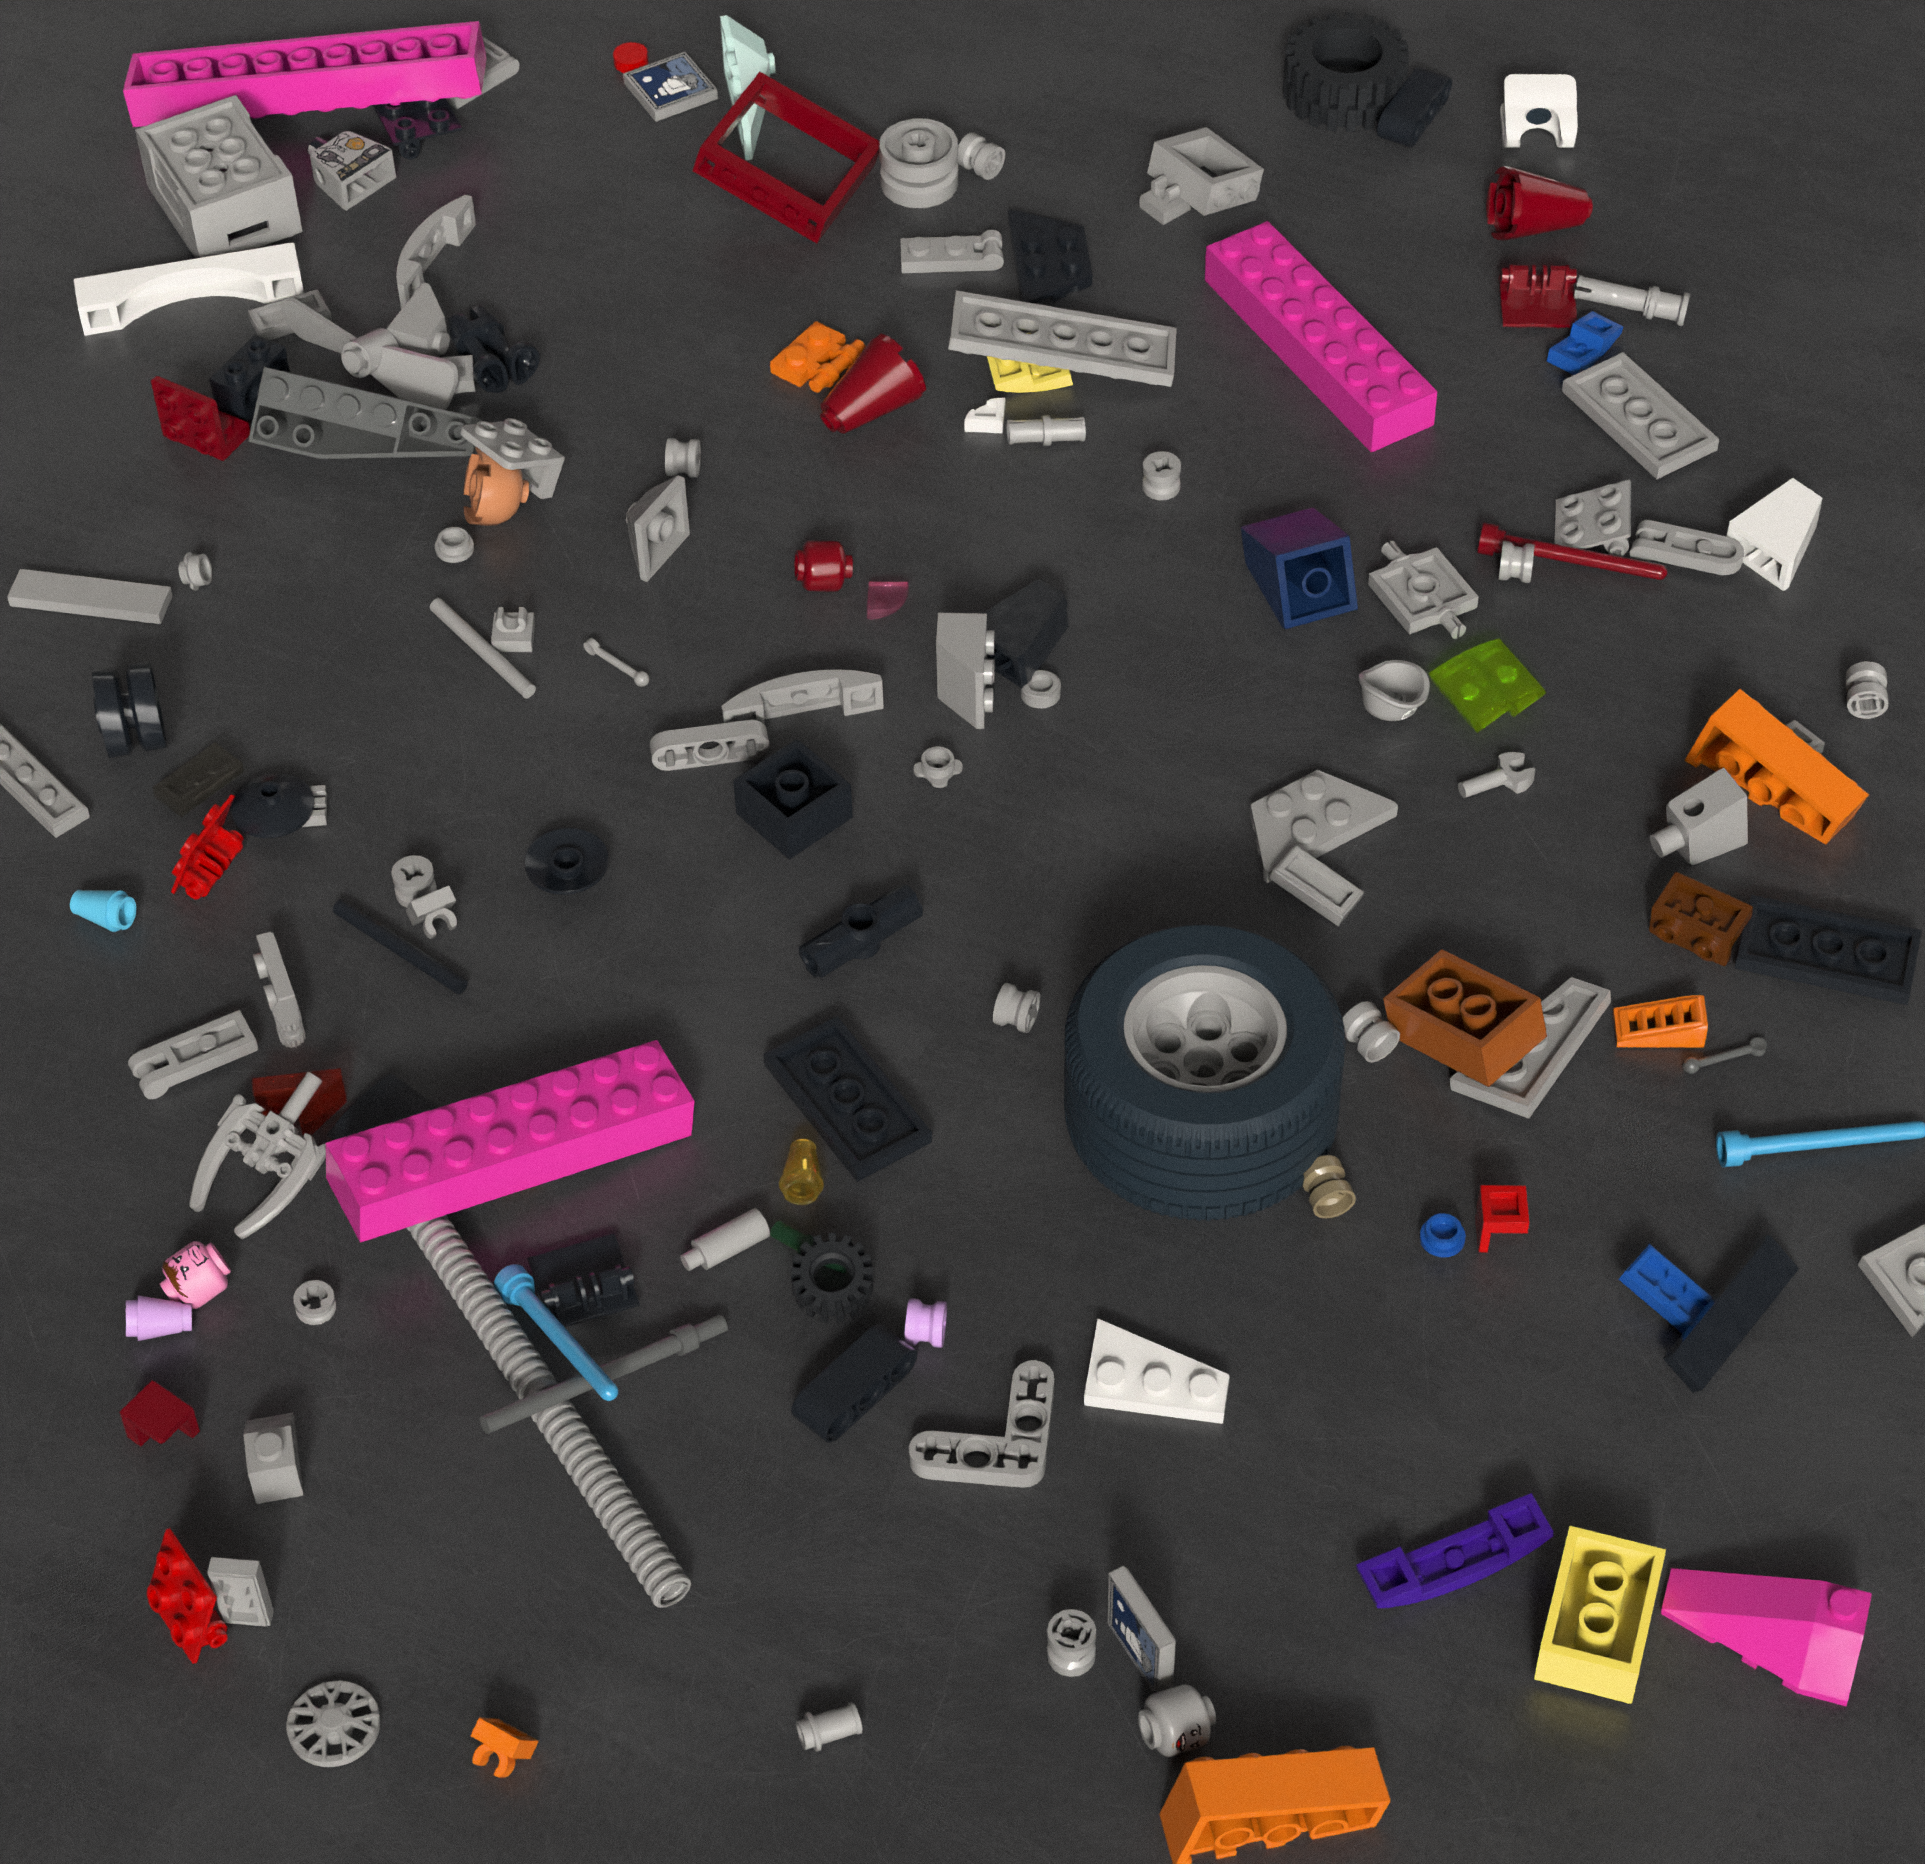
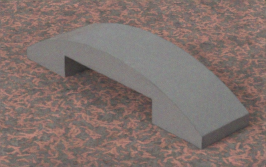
(446, 225)
(805, 692)

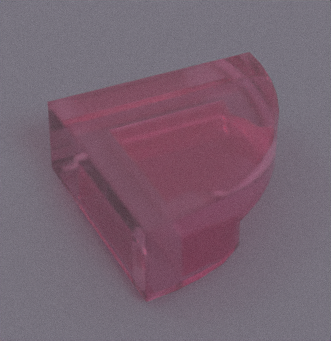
(885, 598)

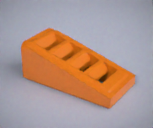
(1675, 1010)

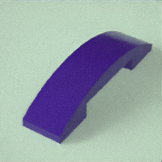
(1458, 1559)

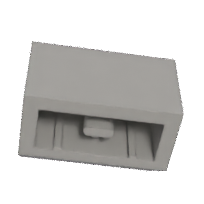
(964, 665)

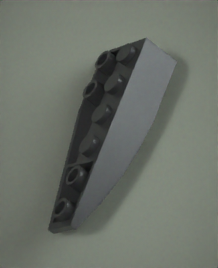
(350, 422)

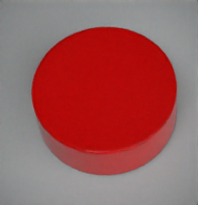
(630, 57)

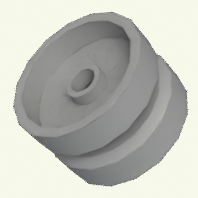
(919, 163)

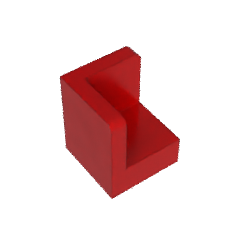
(1500, 1211)

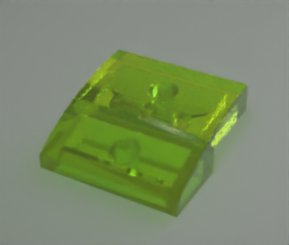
(1486, 683)

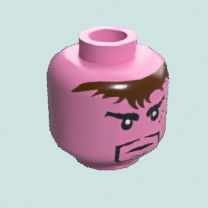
(195, 1274)

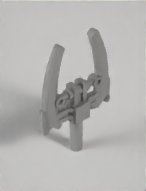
(273, 1136)

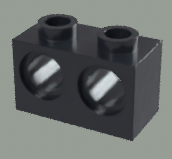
(239, 379)

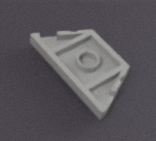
(1316, 816)

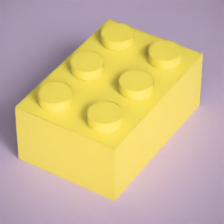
(1600, 1614)

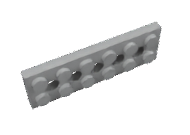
(1044, 347)

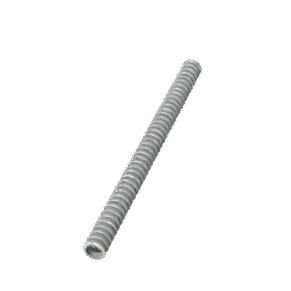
(561, 1423)

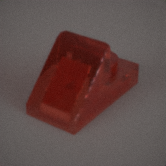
(275, 1091)

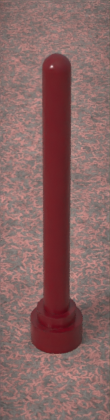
(1492, 541)

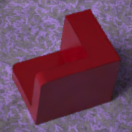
(157, 1415)

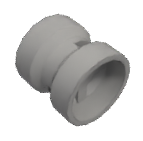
(980, 156)
(1866, 690)
(1370, 1032)
(1066, 1652)

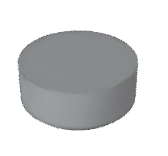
(1042, 690)

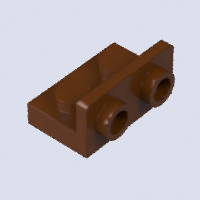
(1699, 918)

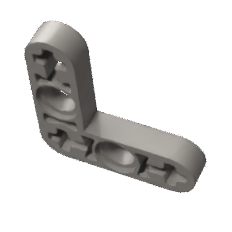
(1013, 1446)

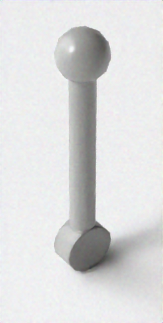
(592, 647)

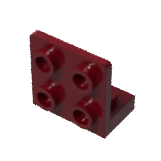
(196, 420)

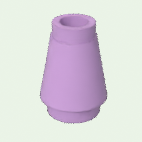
(156, 1317)

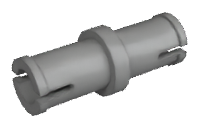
(1046, 430)

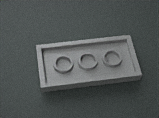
(1640, 415)

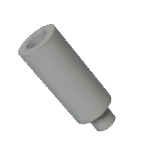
(726, 1240)

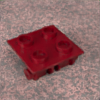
(1538, 298)

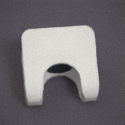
(1542, 103)

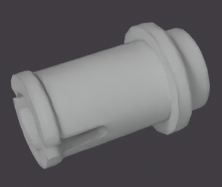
(828, 1726)

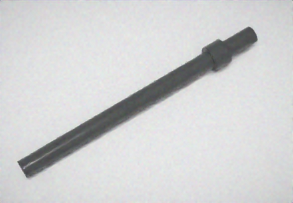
(679, 1342)

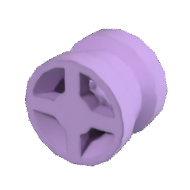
(926, 1322)

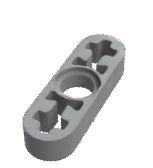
(694, 737)

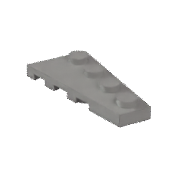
(1568, 1020)

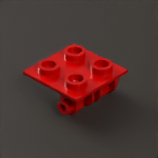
(207, 854)
(184, 1600)

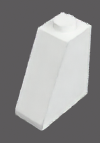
(1777, 531)

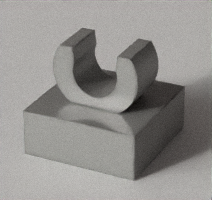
(1163, 202)
(513, 631)
(433, 906)

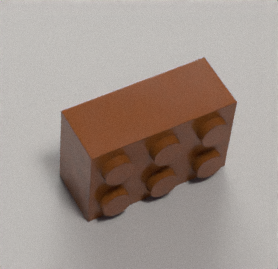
(1466, 1017)

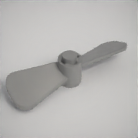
(402, 371)

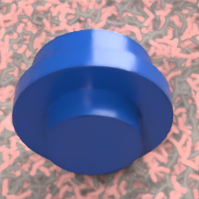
(1442, 1235)

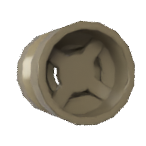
(1327, 1188)

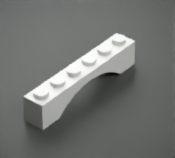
(118, 298)

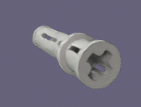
(1652, 302)

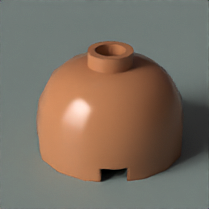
(492, 491)

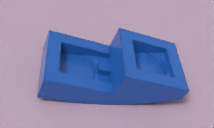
(1586, 344)

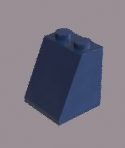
(1301, 566)

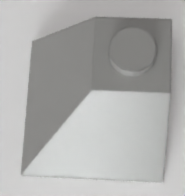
(658, 525)

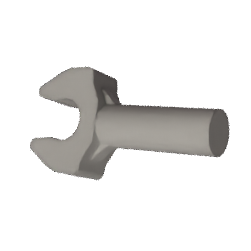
(1503, 775)

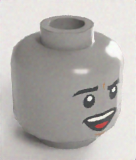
(1176, 1720)

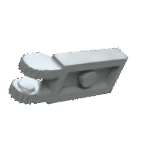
(279, 991)

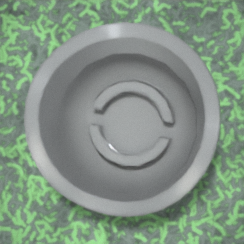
(1394, 689)

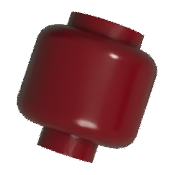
(822, 566)

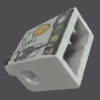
(350, 167)

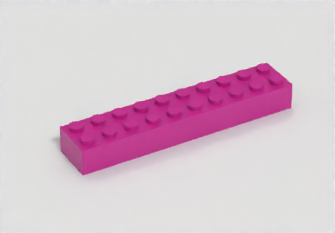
(310, 72)

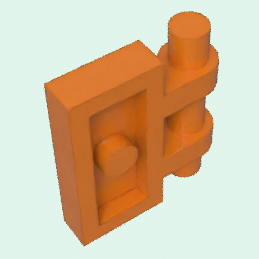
(809, 357)

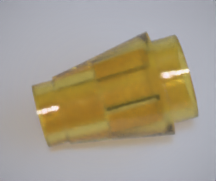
(801, 1174)

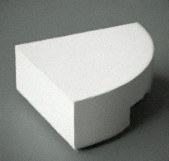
(987, 418)

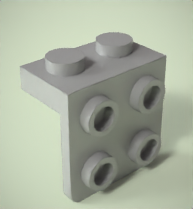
(518, 448)

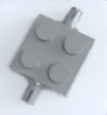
(1423, 590)

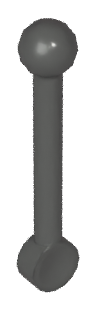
(1757, 1048)

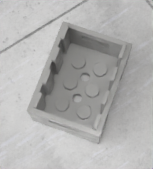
(214, 203)

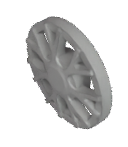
(333, 1723)

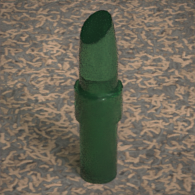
(795, 1239)

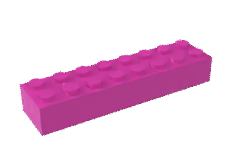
(1320, 336)
(508, 1140)

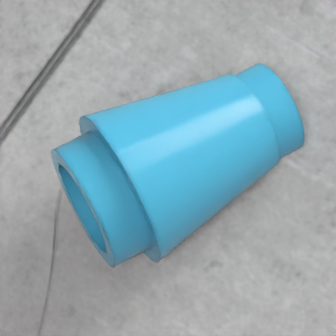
(105, 908)

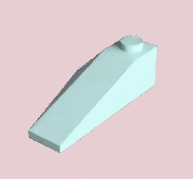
(743, 59)

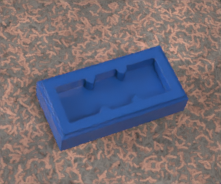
(1665, 1288)

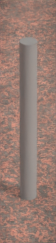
(482, 648)

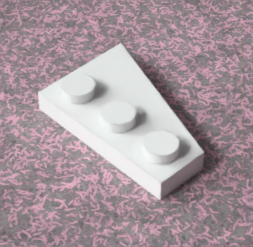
(1151, 1379)

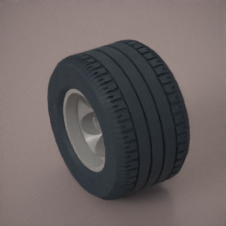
(1202, 1071)

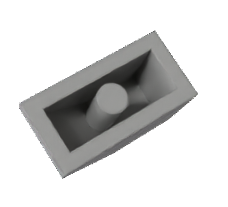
(421, 324)
(273, 1458)

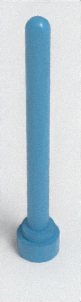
(1736, 1148)
(518, 1289)

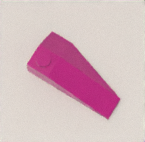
(1786, 1625)

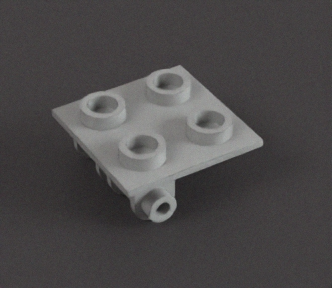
(1596, 518)

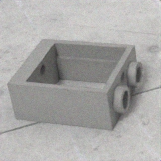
(1180, 162)

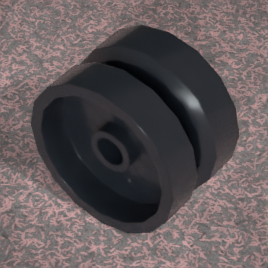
(135, 708)

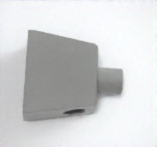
(1705, 820)

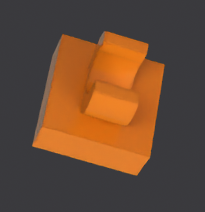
(504, 1741)

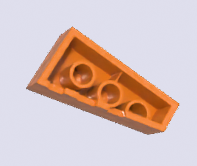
(1777, 767)
(1271, 1800)

